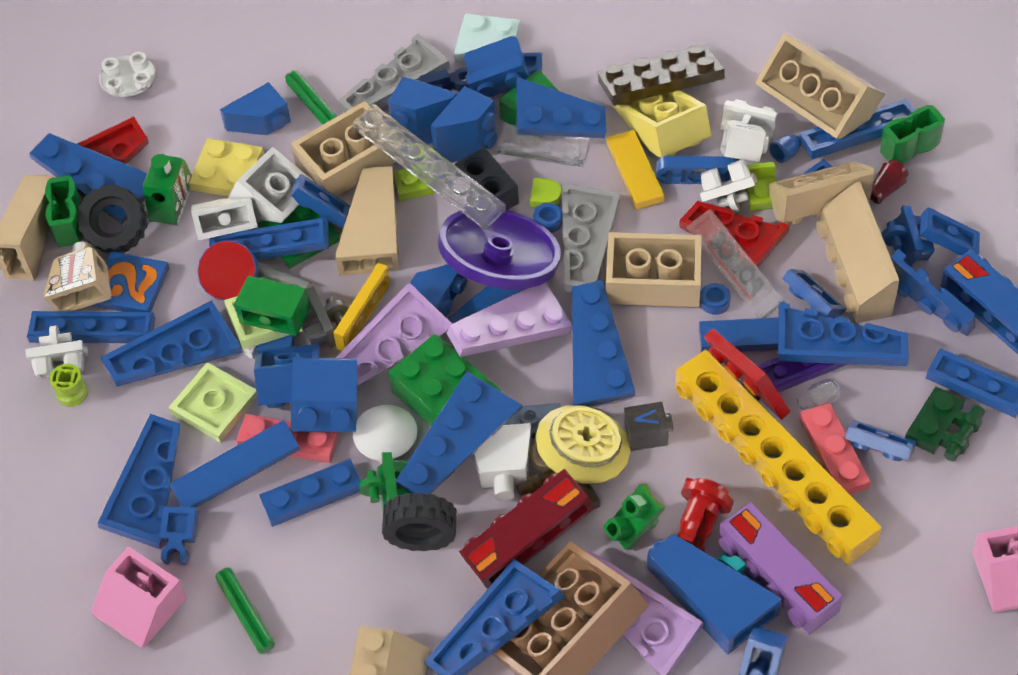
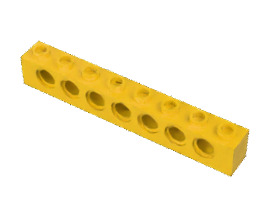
(793, 460)

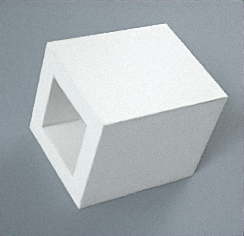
(744, 141)

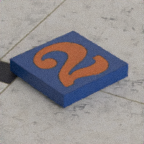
(133, 282)

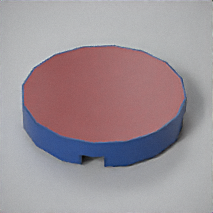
(225, 269)

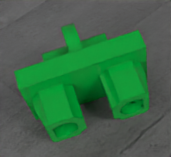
(385, 482)
(634, 518)

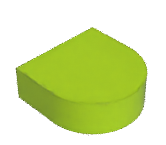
(545, 192)

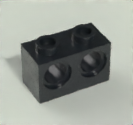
(490, 175)

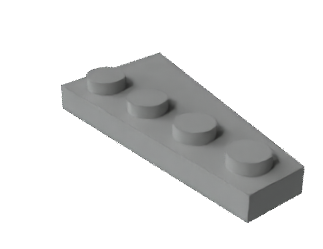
(411, 62)
(586, 223)

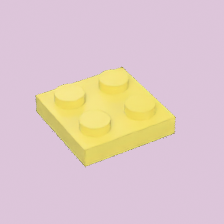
(222, 165)

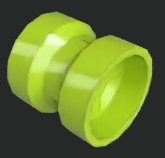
(68, 385)

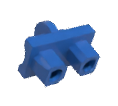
(904, 234)

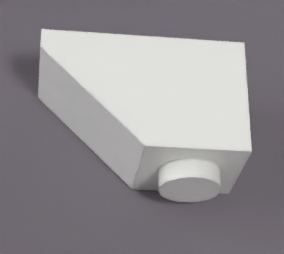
(223, 217)

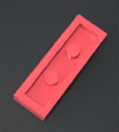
(313, 444)
(833, 449)

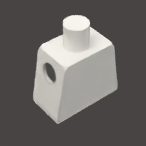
(504, 460)

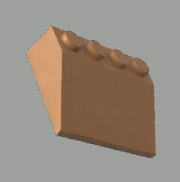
(579, 627)

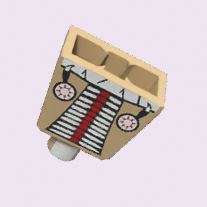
(77, 279)

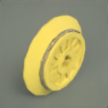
(589, 461)

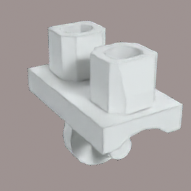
(742, 113)
(740, 180)
(56, 350)

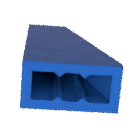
(712, 591)

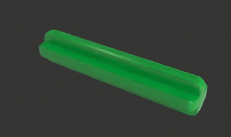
(309, 97)
(245, 610)

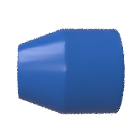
(785, 147)

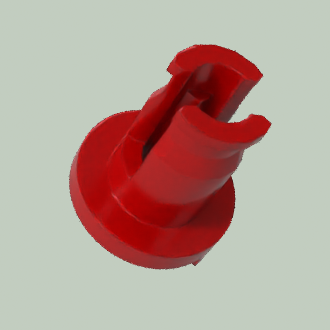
(704, 504)

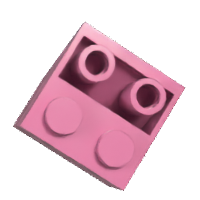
(998, 567)
(137, 597)

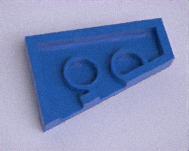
(555, 113)
(929, 299)

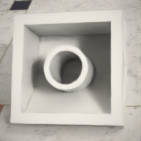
(269, 186)

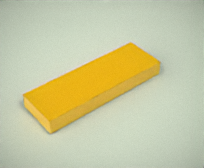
(635, 169)
(362, 306)

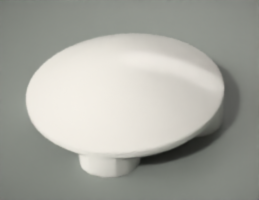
(127, 74)
(385, 430)

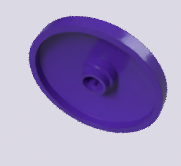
(507, 255)

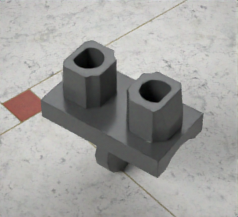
(332, 312)

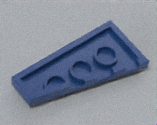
(88, 170)
(822, 339)
(176, 345)
(497, 617)

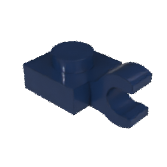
(446, 80)

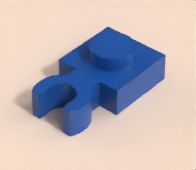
(178, 528)

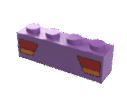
(780, 568)

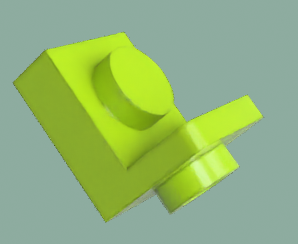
(410, 186)
(759, 194)

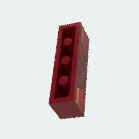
(527, 527)

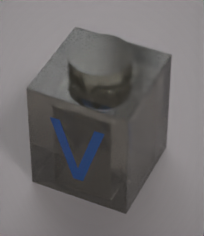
(647, 426)

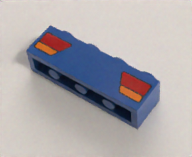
(986, 294)

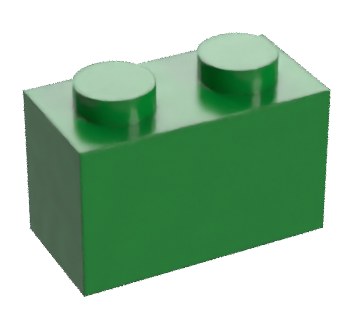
(272, 305)

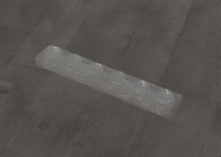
(429, 166)

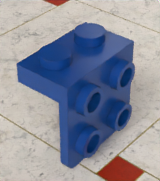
(495, 67)

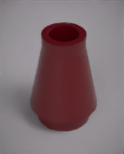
(888, 180)

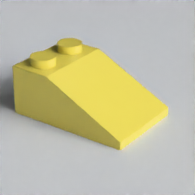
(667, 122)

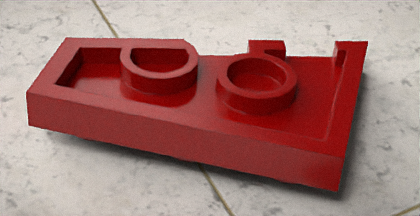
(118, 142)
(752, 233)
(750, 374)

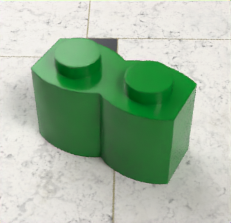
(912, 134)
(63, 210)

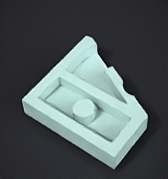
(483, 30)

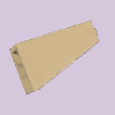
(371, 225)
(24, 229)

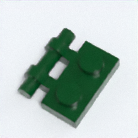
(936, 419)

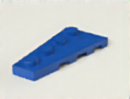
(597, 352)
(462, 426)
(144, 485)

